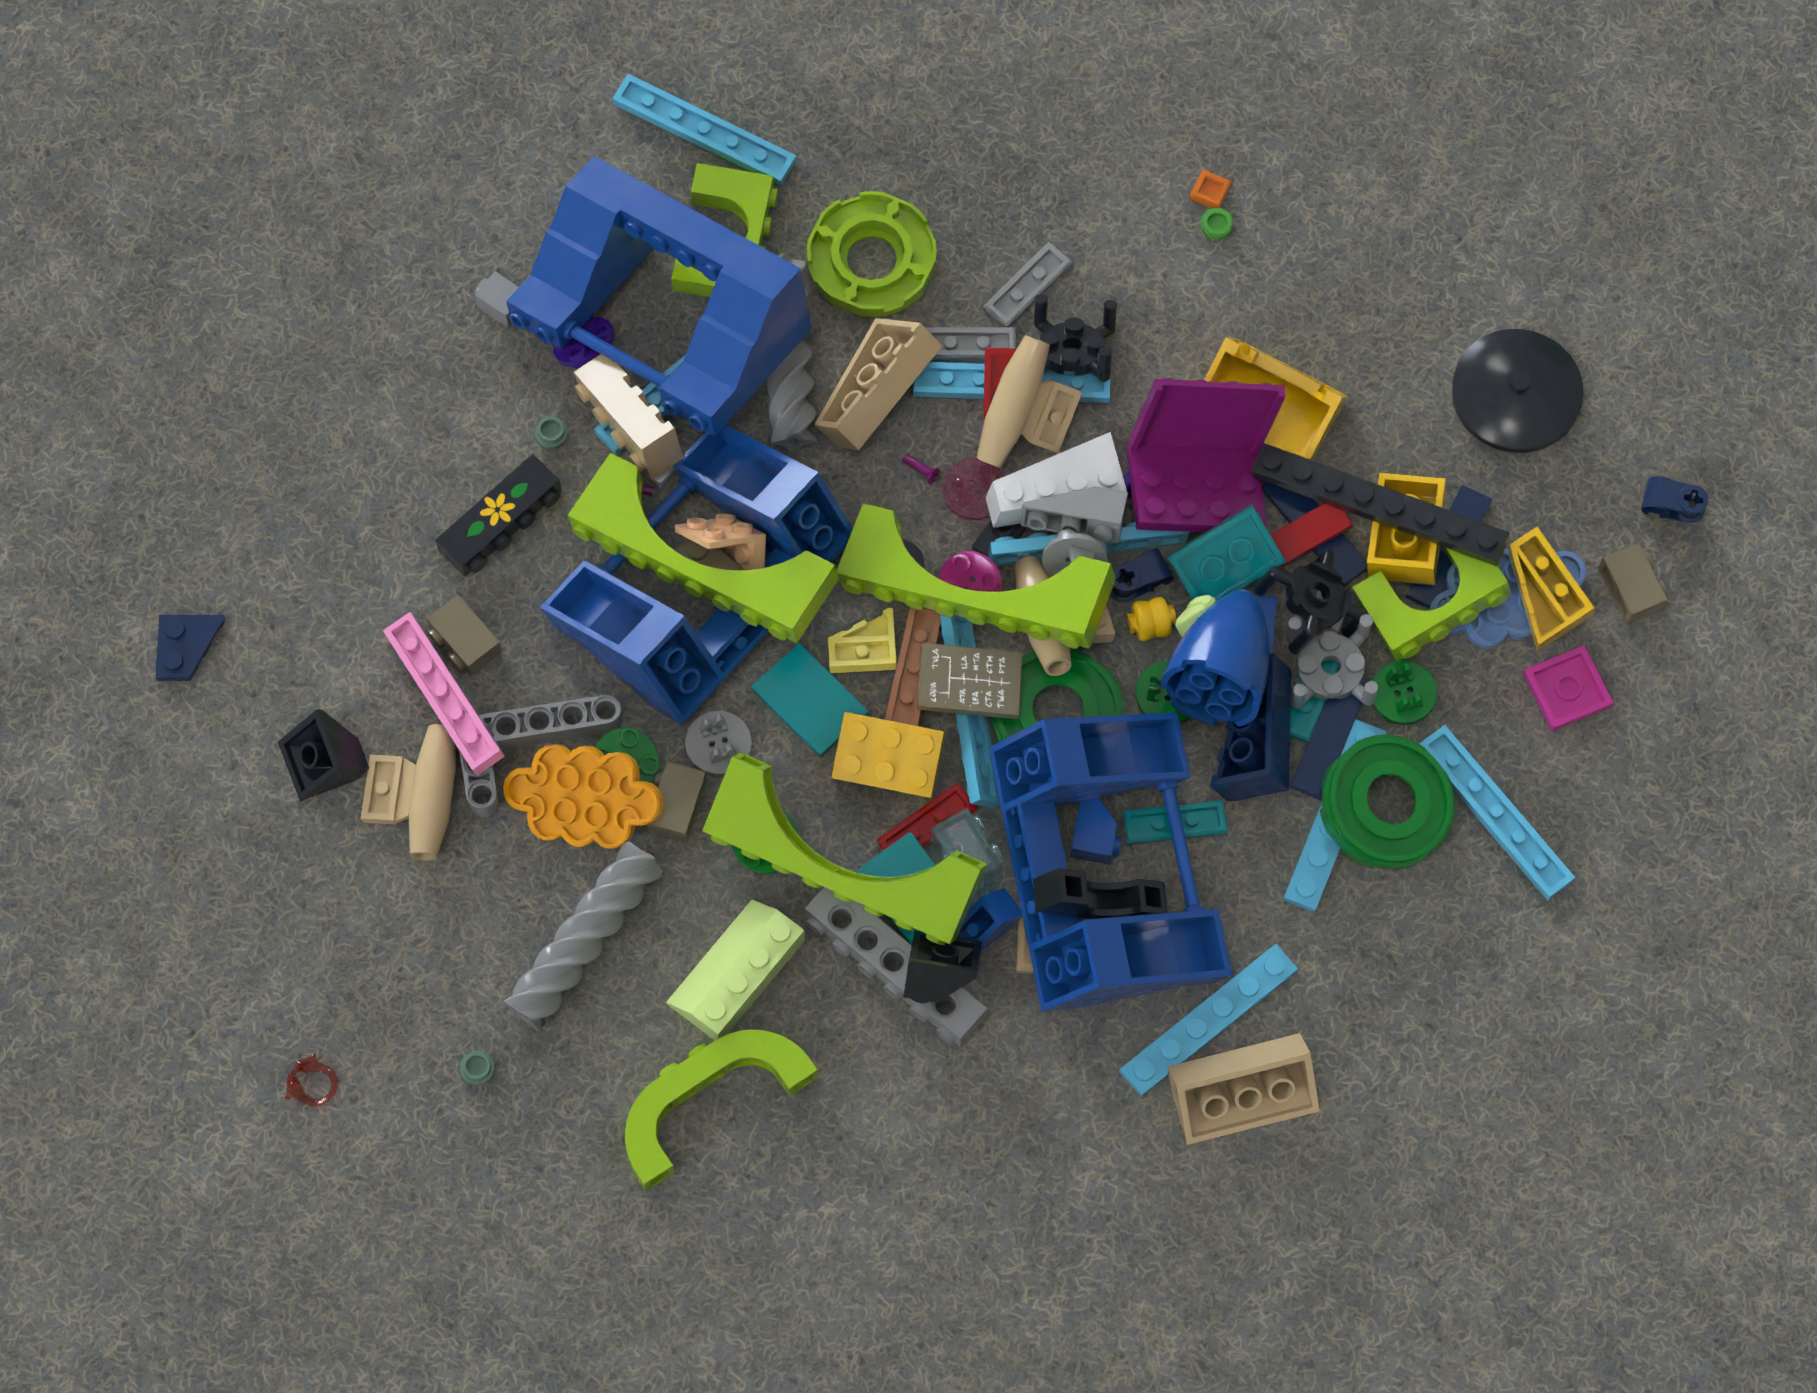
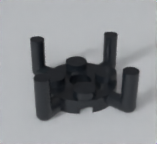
(1092, 353)
(1307, 605)

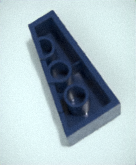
(1258, 753)

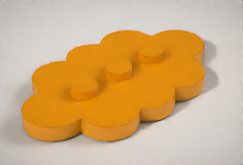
(583, 796)

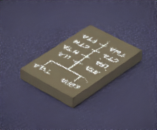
(969, 681)

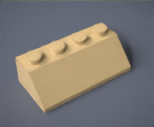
(1244, 1088)

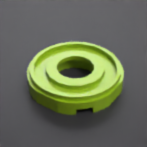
(879, 217)

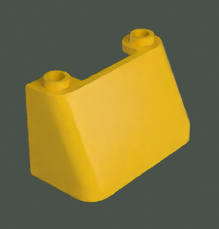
(1308, 405)

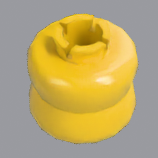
(1151, 619)

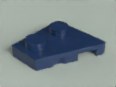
(183, 643)

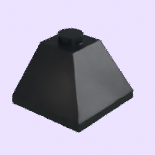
(321, 755)
(940, 969)

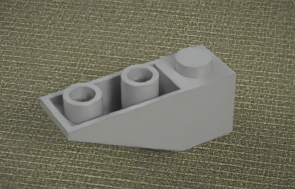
(1085, 511)

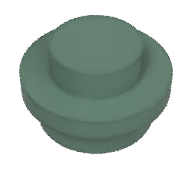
(551, 432)
(477, 1068)

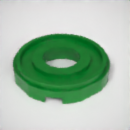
(1086, 678)
(1356, 828)

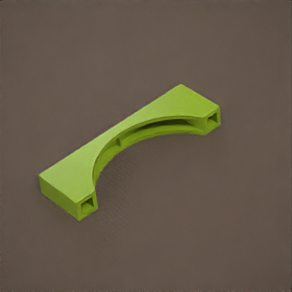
(775, 597)
(1058, 608)
(751, 818)

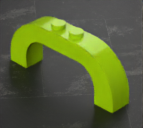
(701, 1069)

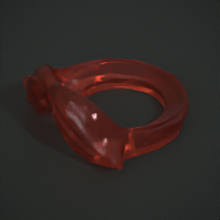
(306, 1065)

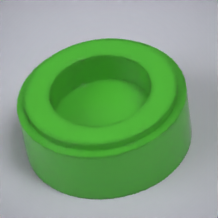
(1216, 223)

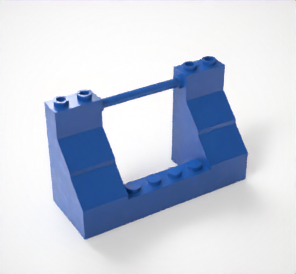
(605, 232)
(655, 645)
(1115, 956)

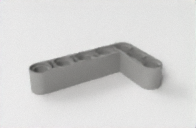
(525, 735)

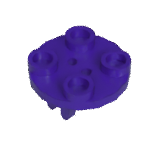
(577, 354)

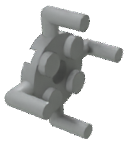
(1338, 649)

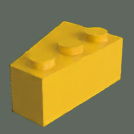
(1547, 589)

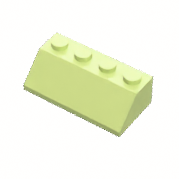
(737, 969)

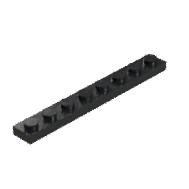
(1380, 504)

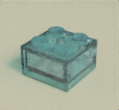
(966, 835)

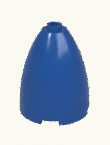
(1221, 662)

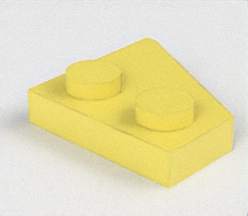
(864, 646)

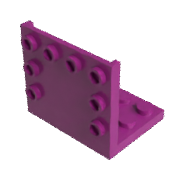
(1197, 452)

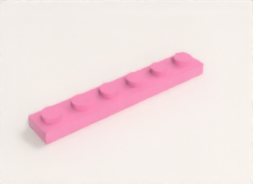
(443, 693)

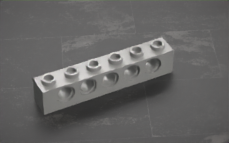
(890, 945)

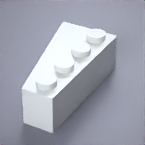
(1075, 469)

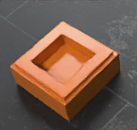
(1210, 189)

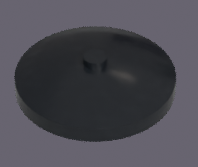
(1517, 390)

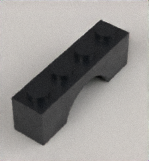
(1070, 894)

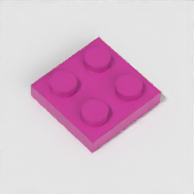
(1568, 688)

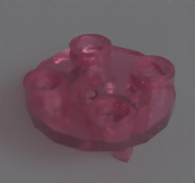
(961, 496)

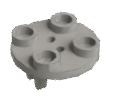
(1067, 547)
(713, 728)

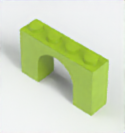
(732, 190)
(1409, 629)

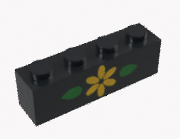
(499, 515)

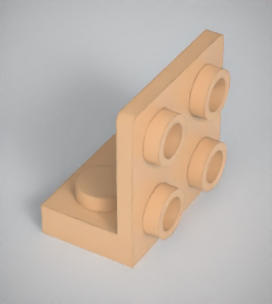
(733, 537)

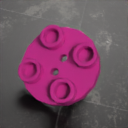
(962, 566)

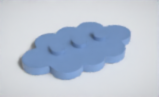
(1508, 618)

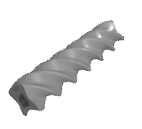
(787, 389)
(581, 936)

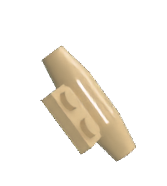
(1026, 406)
(1051, 653)
(414, 791)

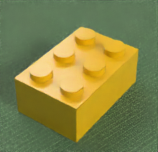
(1400, 554)
(888, 754)

